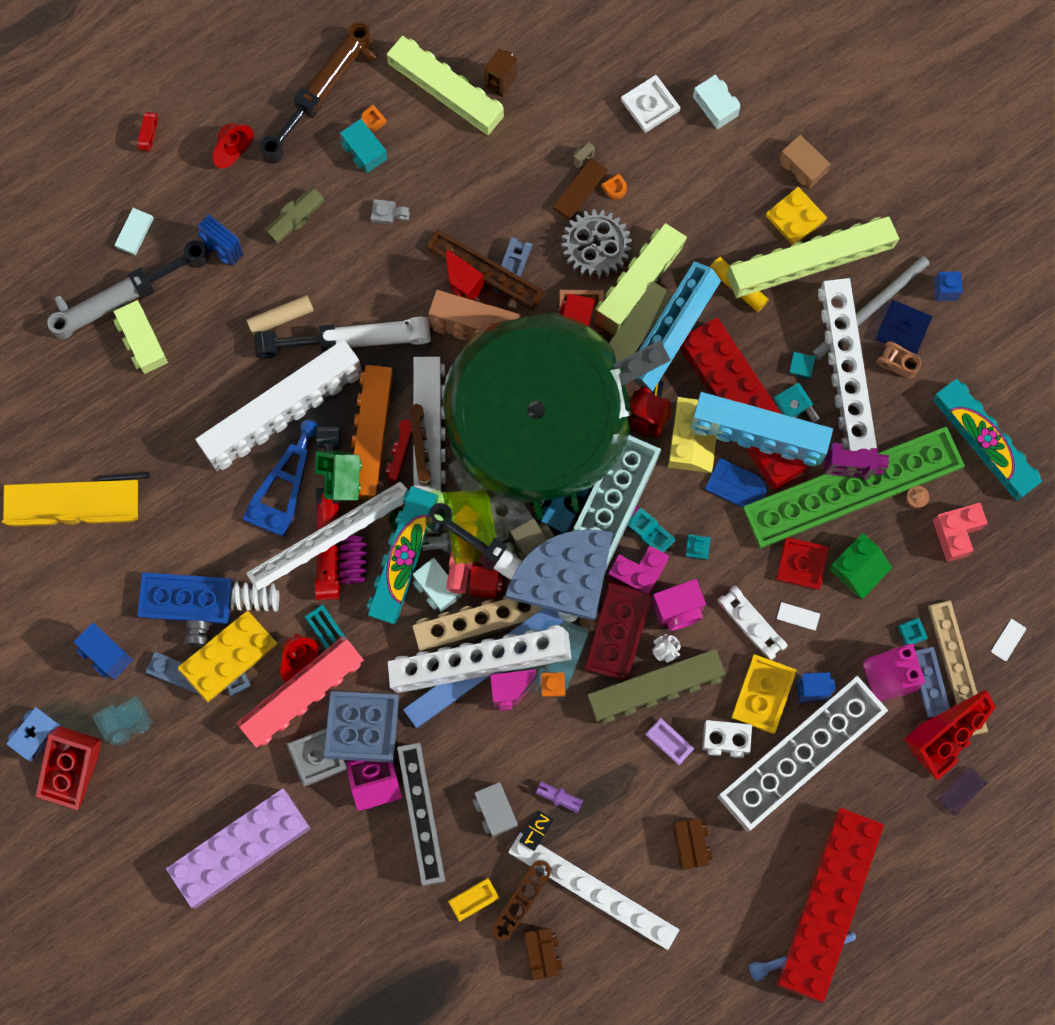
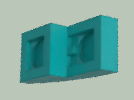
(650, 531)

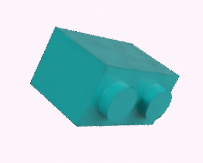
(363, 146)

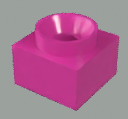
(679, 605)

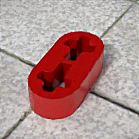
(147, 131)

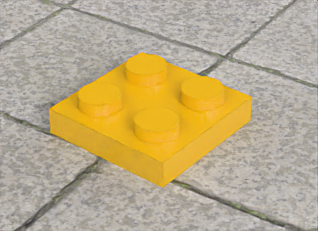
(796, 216)

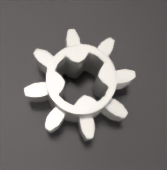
(666, 648)

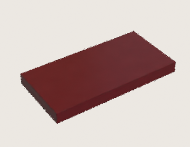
(618, 631)

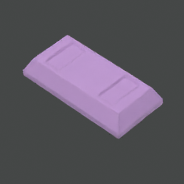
(669, 741)

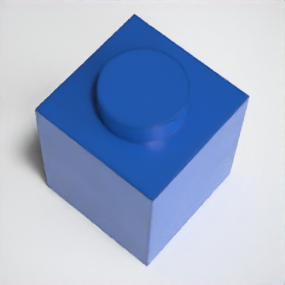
(948, 286)

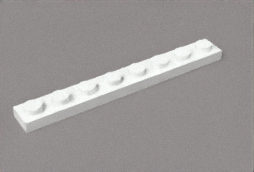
(327, 536)
(598, 894)

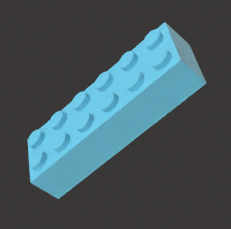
(761, 429)

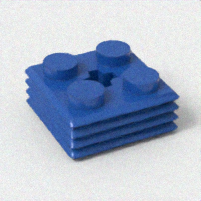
(220, 240)

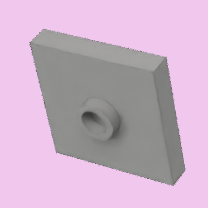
(310, 761)

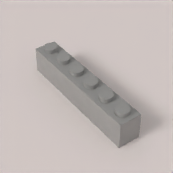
(421, 814)

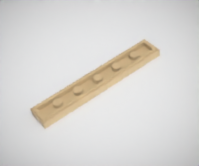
(953, 654)

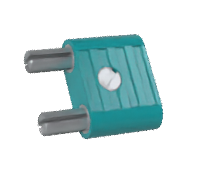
(795, 402)

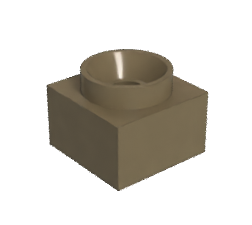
(529, 536)

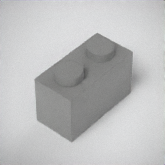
(495, 810)

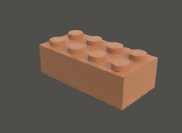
(463, 316)

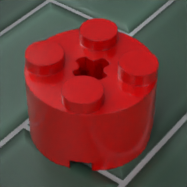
(648, 412)

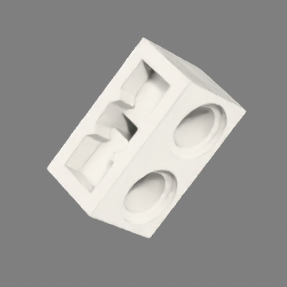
(727, 731)

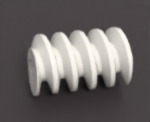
(255, 597)

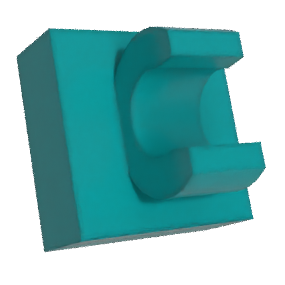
(697, 547)

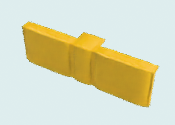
(70, 503)

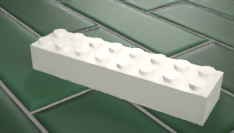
(280, 405)
(802, 754)

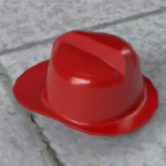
(231, 143)
(297, 654)

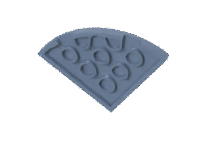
(564, 573)

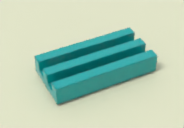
(315, 613)

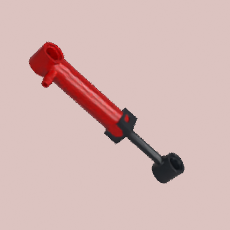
(327, 562)

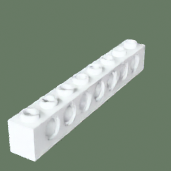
(842, 291)
(557, 651)

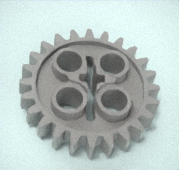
(589, 227)

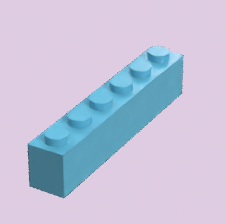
(680, 317)

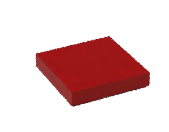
(802, 563)

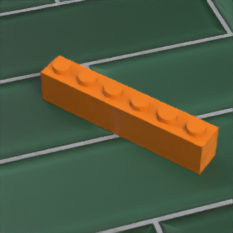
(371, 426)

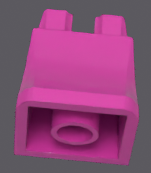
(894, 673)

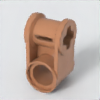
(898, 359)

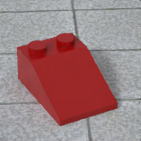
(67, 767)

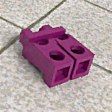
(854, 463)

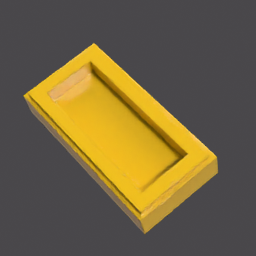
(473, 899)

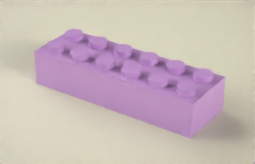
(238, 848)

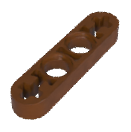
(519, 898)

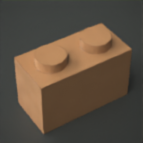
(804, 162)

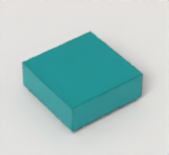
(802, 365)
(912, 632)

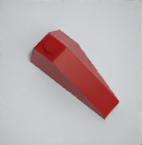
(945, 735)

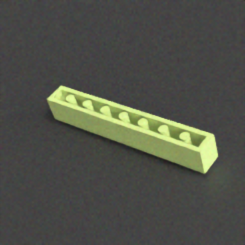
(812, 257)

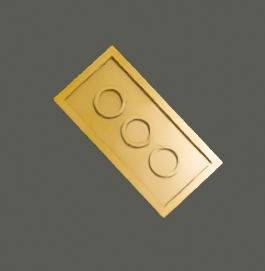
(227, 656)

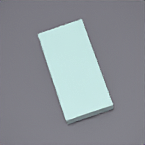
(134, 231)

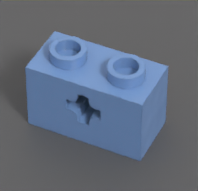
(21, 740)

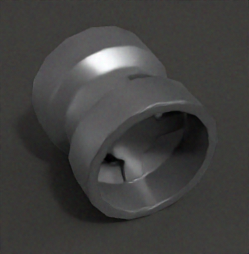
(196, 633)

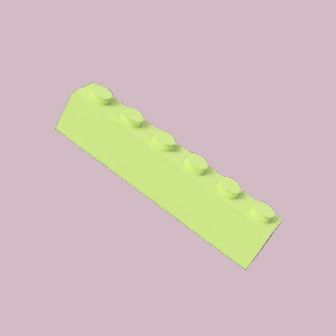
(445, 85)
(643, 270)

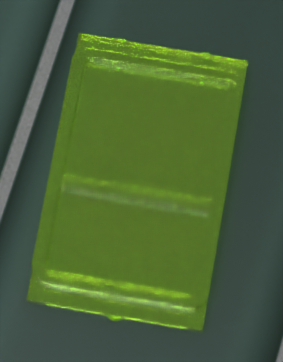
(474, 514)

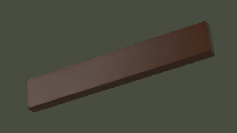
(493, 273)

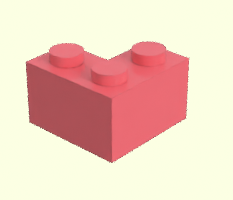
(954, 527)

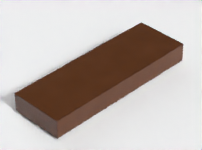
(580, 189)

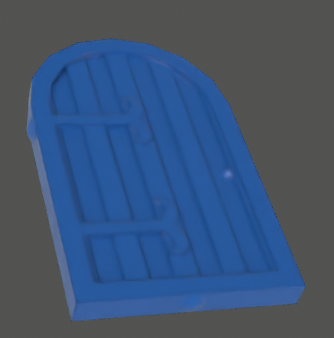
(735, 484)

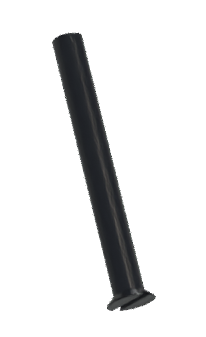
(124, 476)

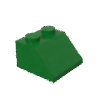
(861, 566)

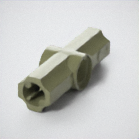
(294, 215)

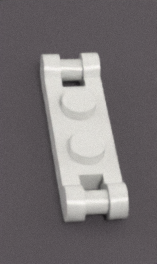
(752, 623)

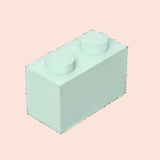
(716, 101)
(433, 582)

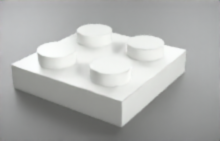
(650, 103)

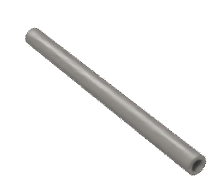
(879, 300)

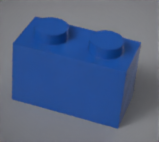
(815, 687)

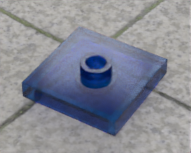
(904, 326)

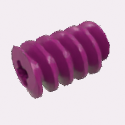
(352, 560)

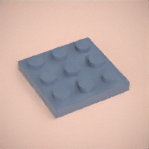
(361, 726)

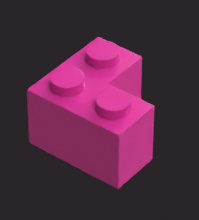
(641, 576)

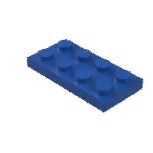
(185, 598)

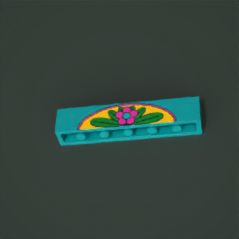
(987, 439)
(403, 555)

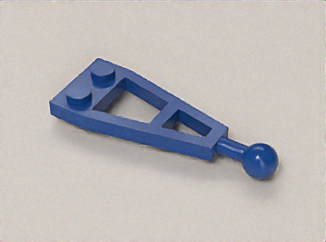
(266, 516)

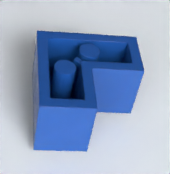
(107, 655)

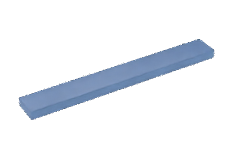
(445, 694)

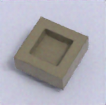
(583, 154)

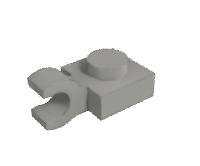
(386, 211)

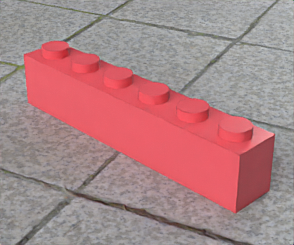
(300, 691)

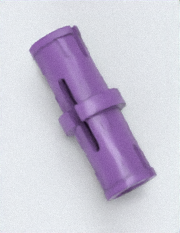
(559, 797)

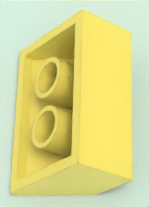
(687, 448)

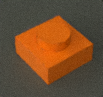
(553, 684)

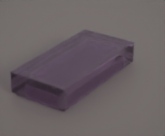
(962, 791)

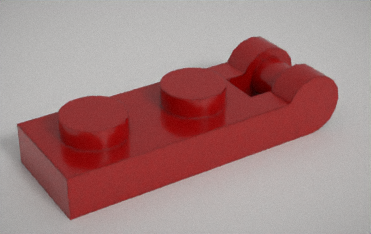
(399, 451)

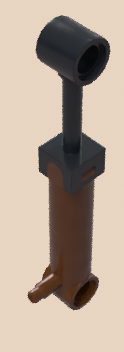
(309, 99)

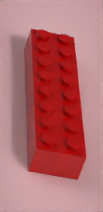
(729, 376)
(830, 905)

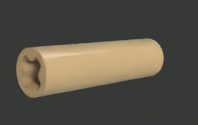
(280, 315)

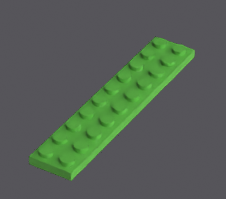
(836, 496)

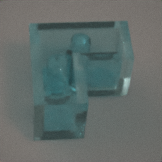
(122, 722)

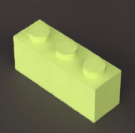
(139, 337)

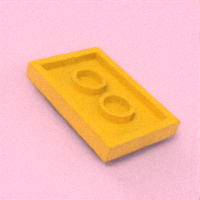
(764, 694)

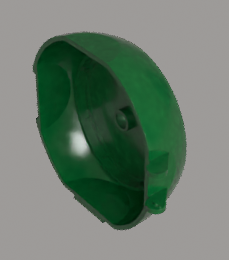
(548, 362)

